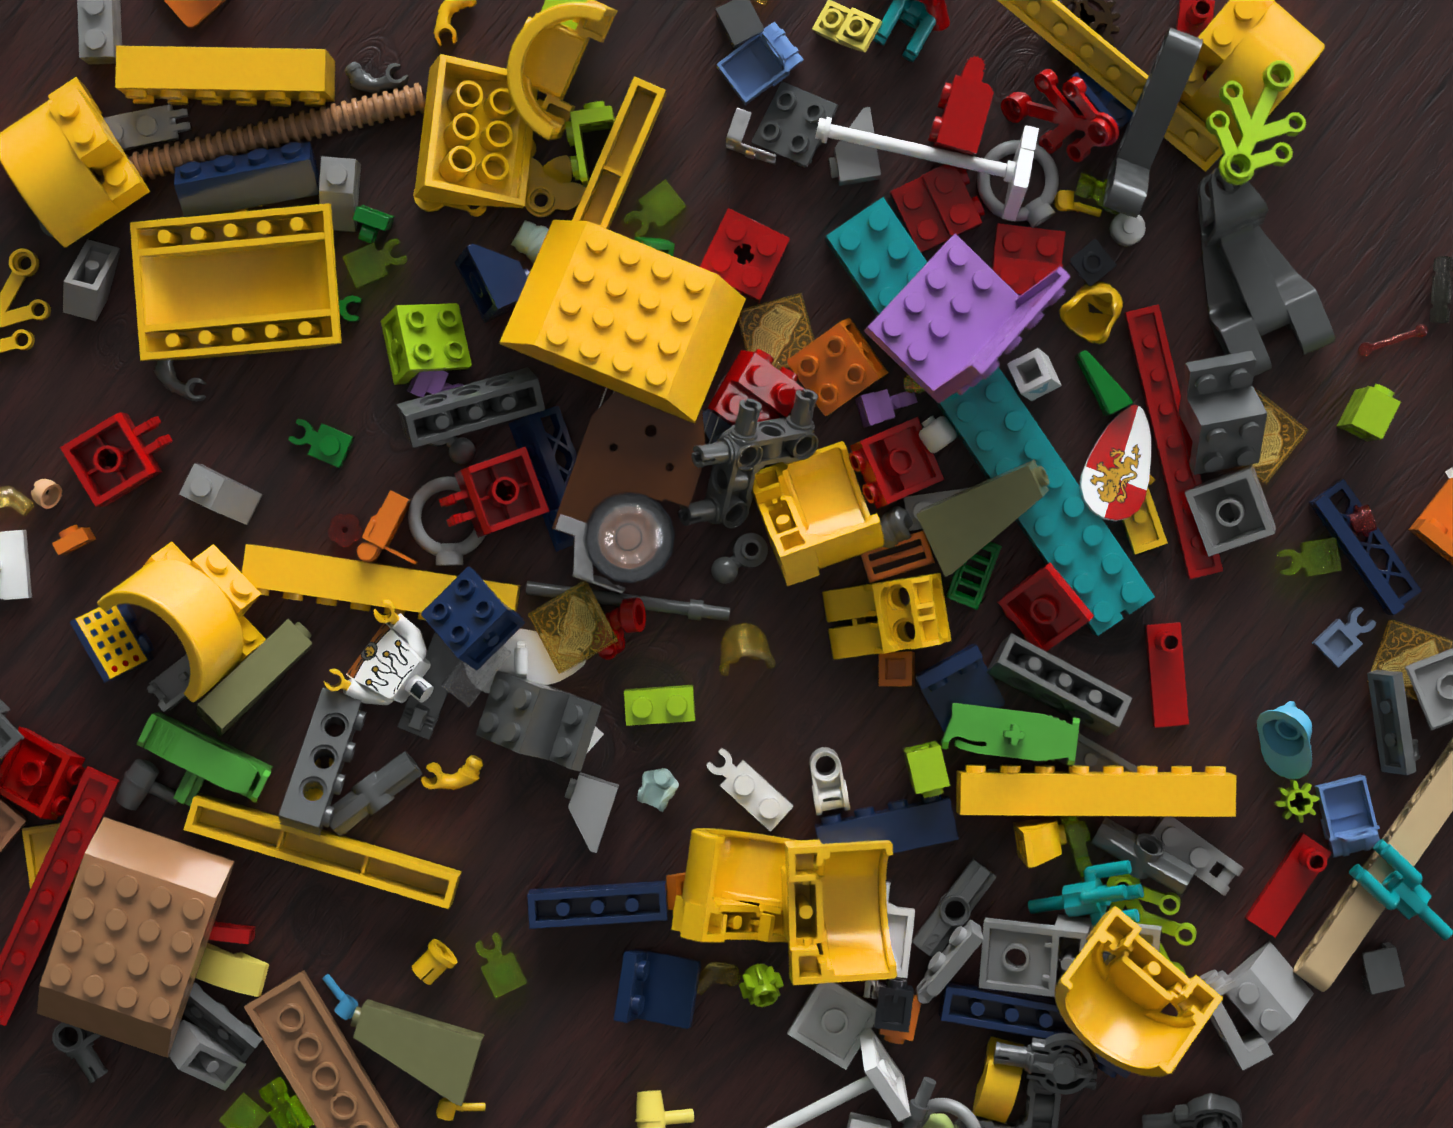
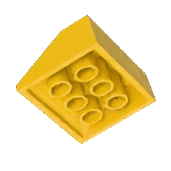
(472, 137)

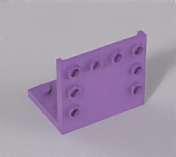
(958, 319)

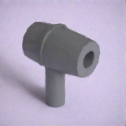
(141, 781)

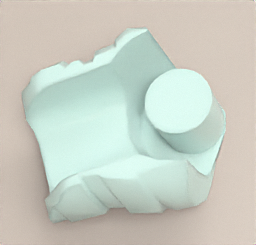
(530, 239)
(657, 788)

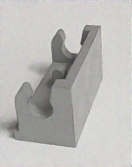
(171, 684)

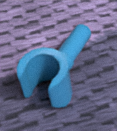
(347, 1004)

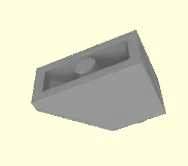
(856, 162)
(340, 187)
(90, 280)
(220, 493)
(591, 806)
(204, 1057)

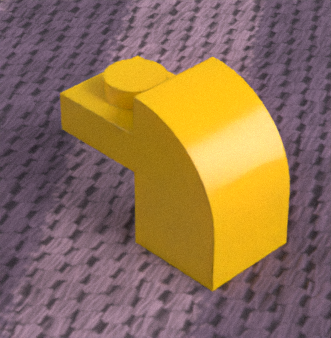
(997, 1086)

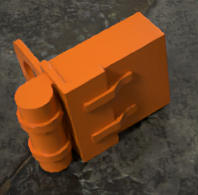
(383, 528)

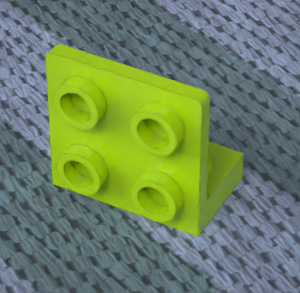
(424, 340)

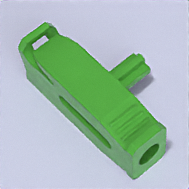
(1012, 733)
(203, 759)

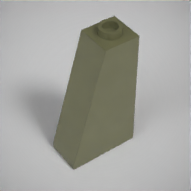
(975, 516)
(254, 677)
(421, 1046)

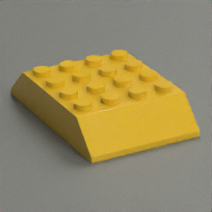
(236, 283)
(624, 317)

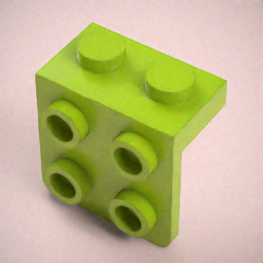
(593, 118)

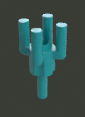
(913, 15)
(1401, 889)
(1092, 896)

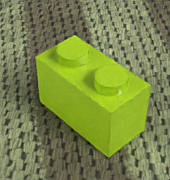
(1369, 412)
(659, 705)
(926, 768)

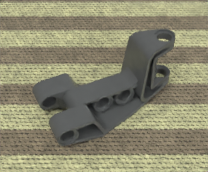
(1249, 280)

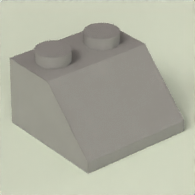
(1231, 510)
(1268, 992)

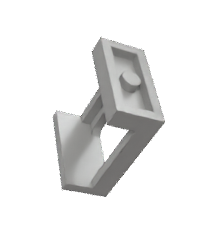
(1242, 1050)

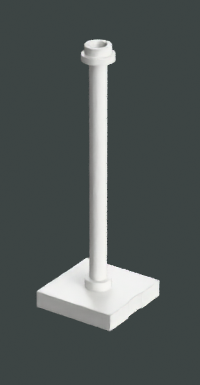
(1015, 172)
(14, 565)
(881, 1075)

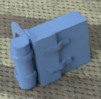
(760, 63)
(1347, 815)

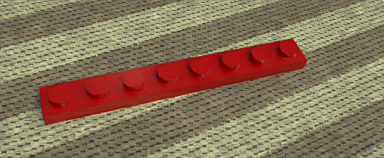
(1169, 432)
(52, 885)

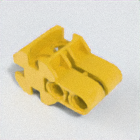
(882, 599)

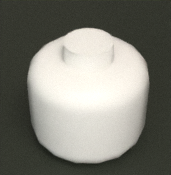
(1127, 230)
(937, 433)

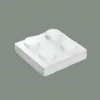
(832, 1022)

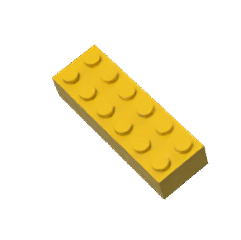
(225, 74)

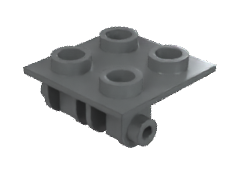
(792, 124)

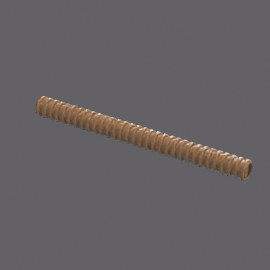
(280, 131)

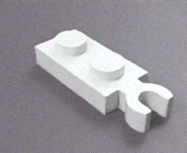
(752, 791)

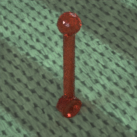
(1366, 348)

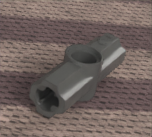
(374, 792)
(1145, 855)
(968, 890)

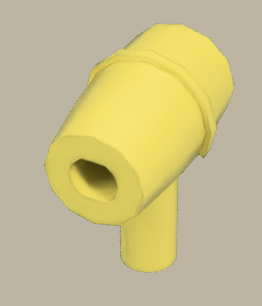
(651, 1111)

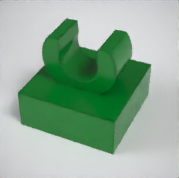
(372, 222)

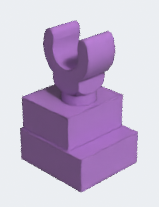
(430, 382)
(880, 407)

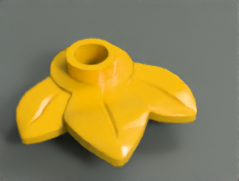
(555, 183)

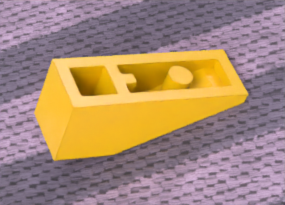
(1039, 840)

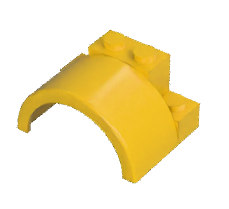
(1241, 46)
(547, 59)
(51, 161)
(815, 513)
(203, 606)
(721, 873)
(838, 906)
(1119, 1001)

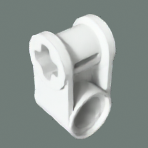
(828, 788)

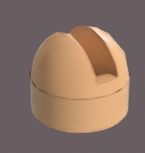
(46, 500)

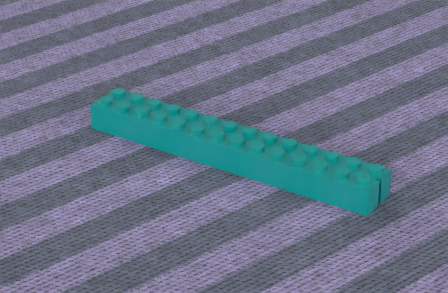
(1002, 434)

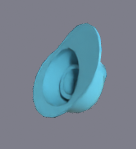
(1286, 740)

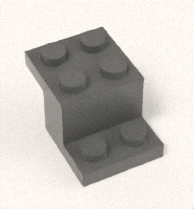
(1222, 412)
(538, 720)

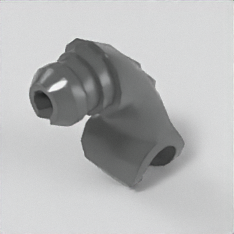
(365, 82)
(167, 376)

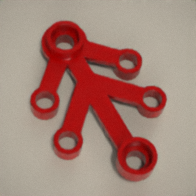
(1098, 126)

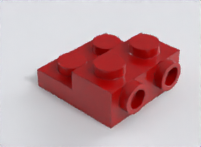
(937, 206)
(1026, 255)
(757, 379)
(894, 464)
(1045, 608)
(40, 775)

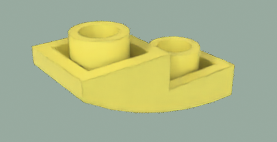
(847, 26)
(232, 971)

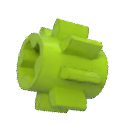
(1303, 807)
(761, 985)

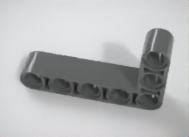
(1131, 166)

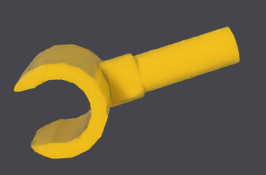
(1065, 202)
(447, 1109)

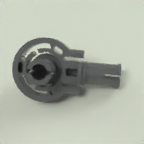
(1051, 1062)
(1201, 1112)

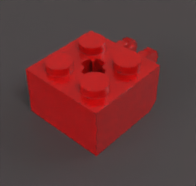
(964, 110)
(765, 247)
(135, 460)
(479, 489)

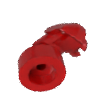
(630, 616)

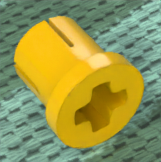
(434, 962)

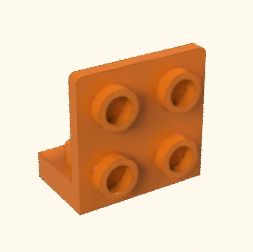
(837, 366)
(1436, 523)

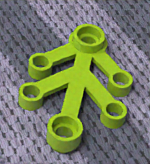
(1253, 128)
(1156, 897)

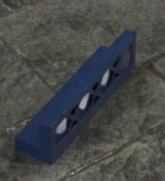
(552, 477)
(1359, 555)

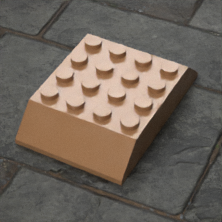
(133, 936)

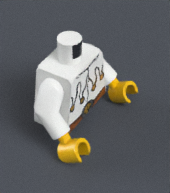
(389, 665)

